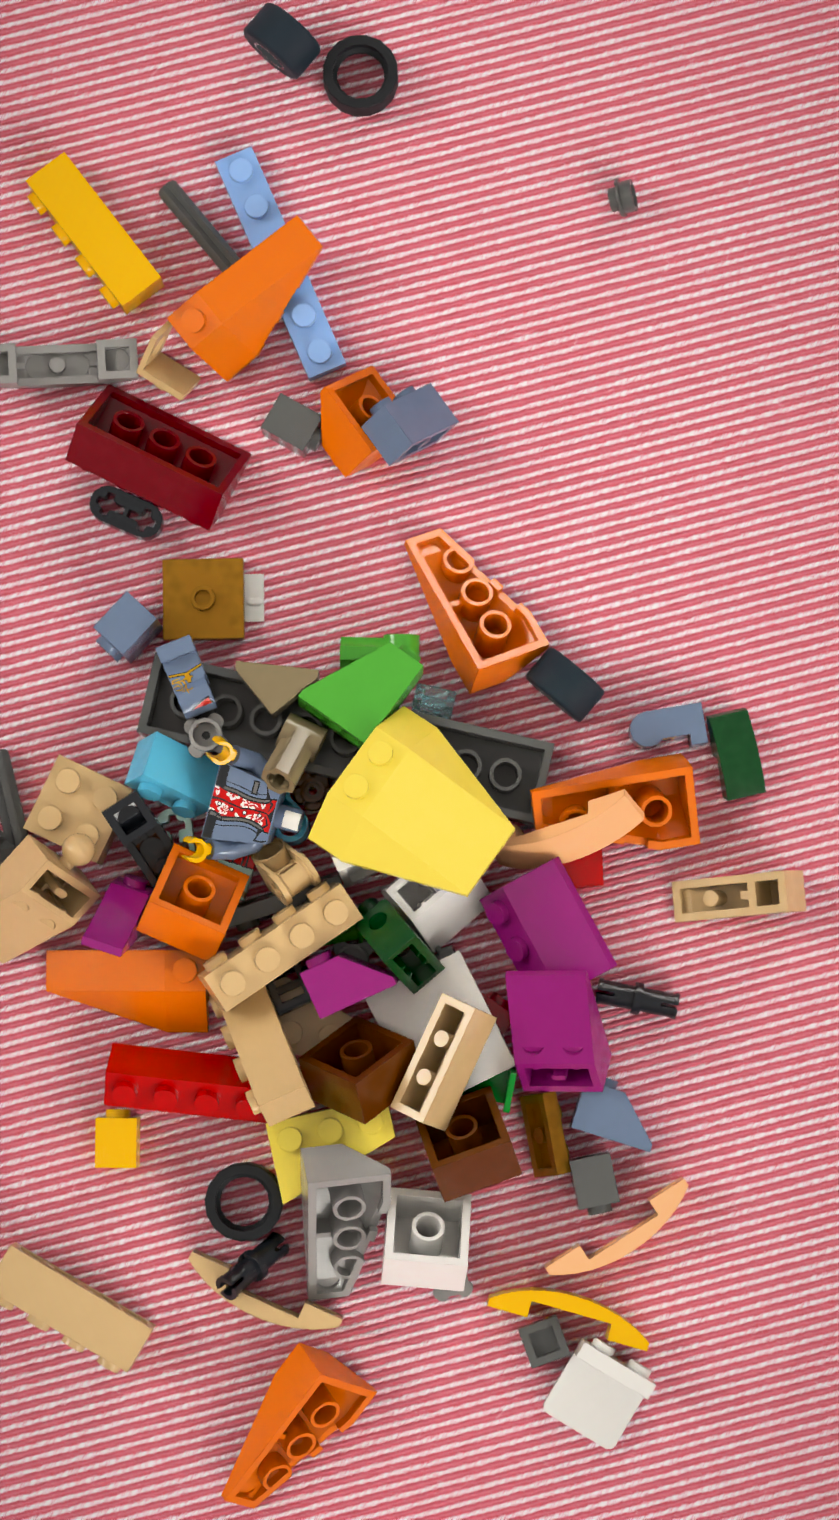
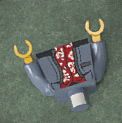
(241, 808)

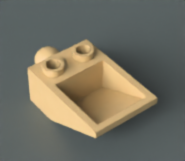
(42, 892)

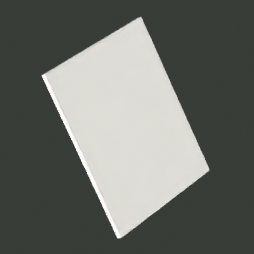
(410, 1013)

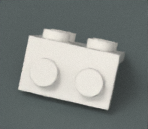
(598, 1392)

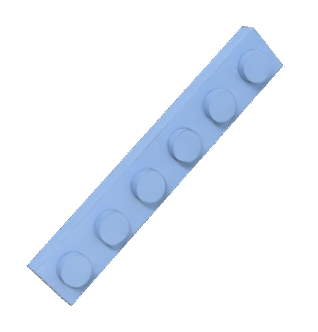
(260, 219)

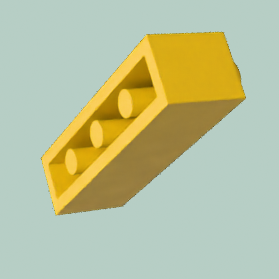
(94, 233)

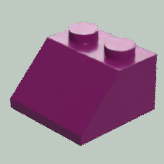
(343, 981)

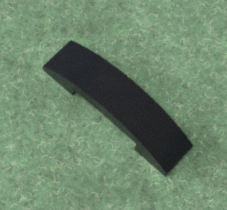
(140, 834)

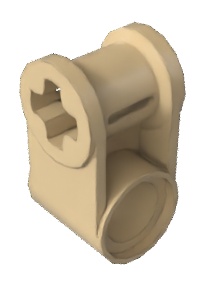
(285, 870)

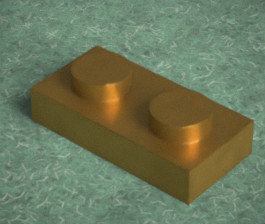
(545, 1134)

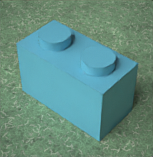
(170, 774)

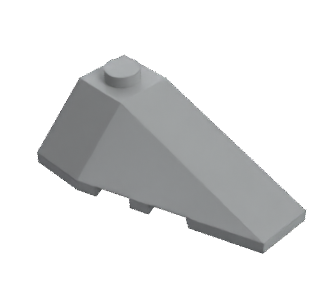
(341, 1210)

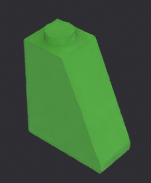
(363, 692)

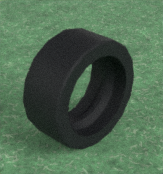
(360, 45)
(213, 1203)

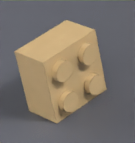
(74, 804)

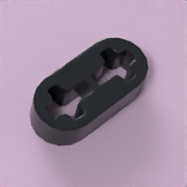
(122, 521)

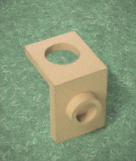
(163, 370)

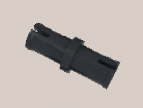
(637, 998)
(252, 1266)

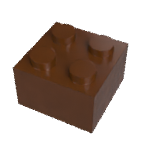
(357, 1068)
(472, 1149)

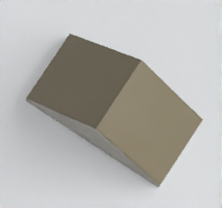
(275, 684)

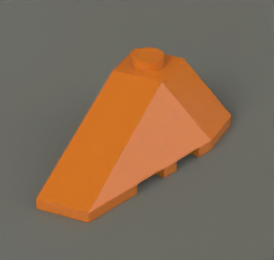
(478, 623)
(140, 985)

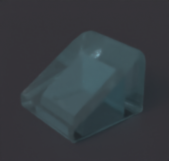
(434, 701)

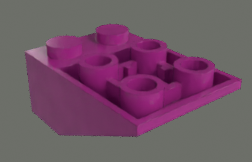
(557, 1031)

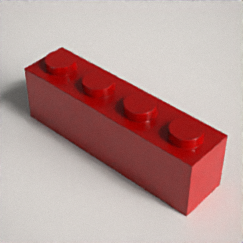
(176, 1083)

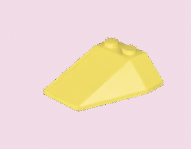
(412, 810)

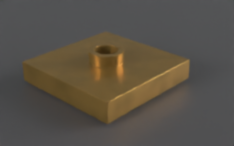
(203, 599)

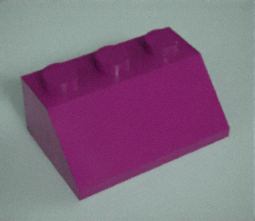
(547, 923)

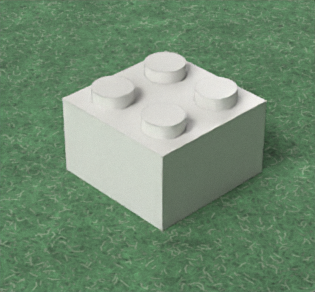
(426, 1240)

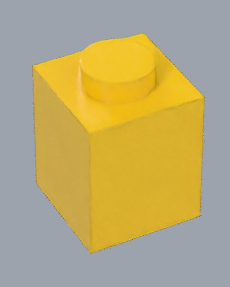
(117, 1140)

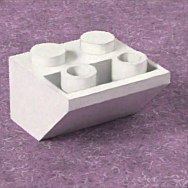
(434, 912)

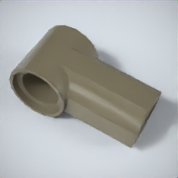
(295, 748)

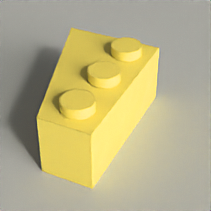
(321, 1129)

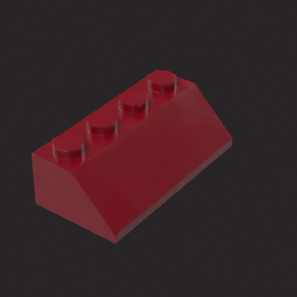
(157, 456)

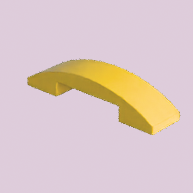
(519, 1301)

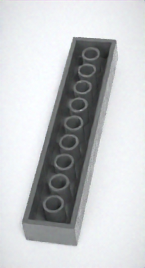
(499, 760)

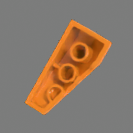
(240, 307)
(659, 787)
(302, 1407)

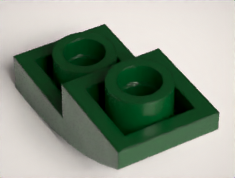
(736, 753)

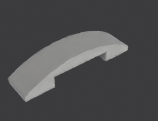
(68, 364)

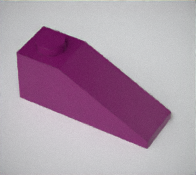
(118, 915)

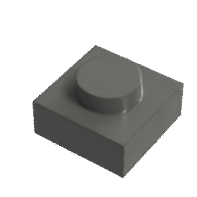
(544, 1341)

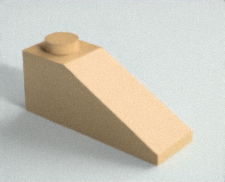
(739, 896)

